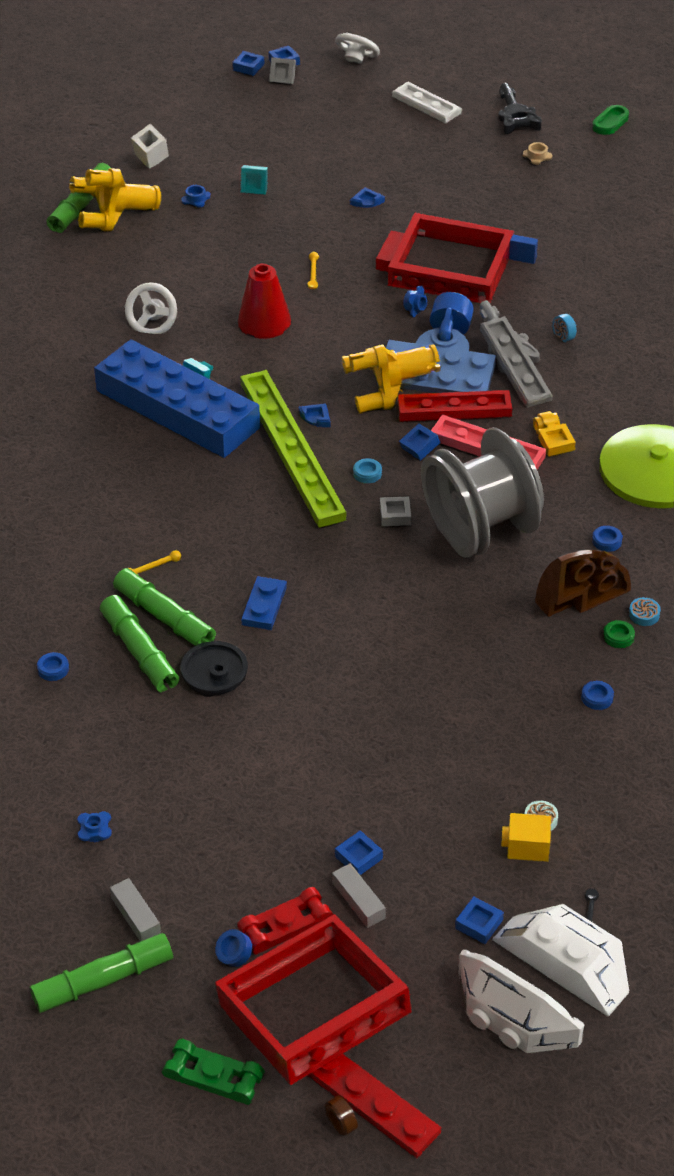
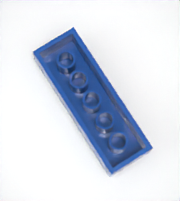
(177, 398)

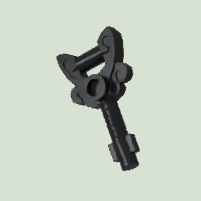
(516, 114)

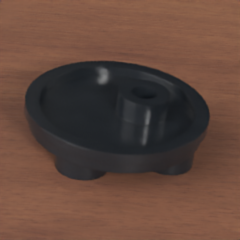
(214, 668)

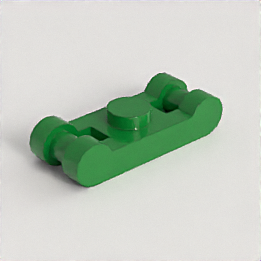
(213, 1072)

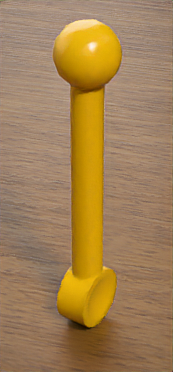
(313, 284)
(174, 556)

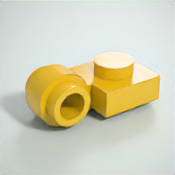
(553, 435)

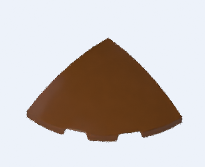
(581, 581)

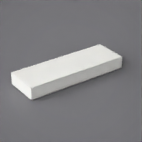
(426, 102)

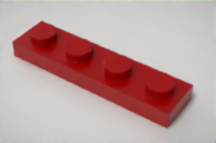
(454, 405)
(378, 1104)

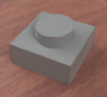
(282, 70)
(395, 511)

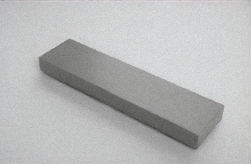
(515, 362)

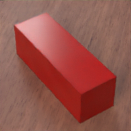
(388, 250)

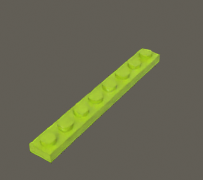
(294, 450)

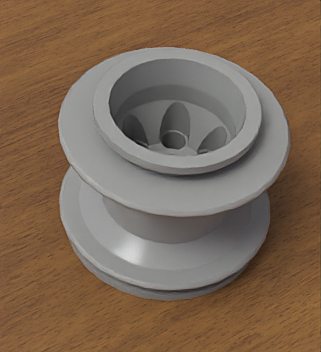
(482, 492)

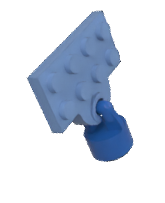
(460, 368)

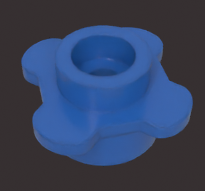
(195, 195)
(415, 301)
(94, 833)

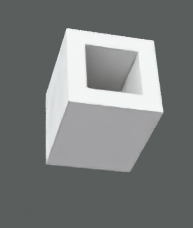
(150, 146)

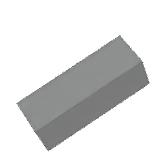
(358, 895)
(135, 910)

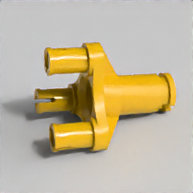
(112, 197)
(389, 371)

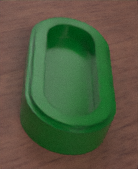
(610, 120)

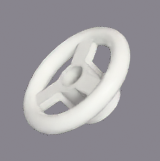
(355, 47)
(161, 310)

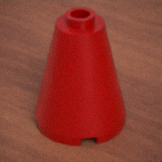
(263, 304)

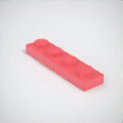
(468, 438)

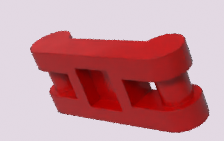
(284, 920)

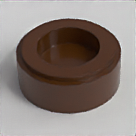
(341, 1115)

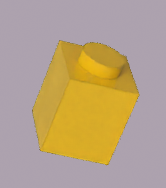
(527, 837)

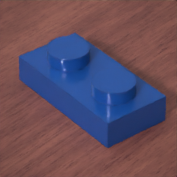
(264, 603)

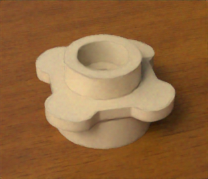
(537, 153)

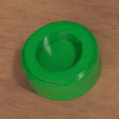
(619, 634)

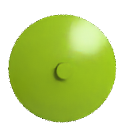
(641, 465)

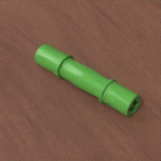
(71, 207)
(163, 608)
(138, 642)
(101, 972)

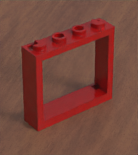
(441, 281)
(339, 1033)

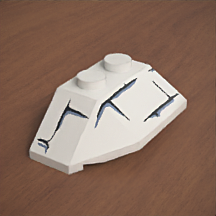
(570, 953)
(514, 1007)

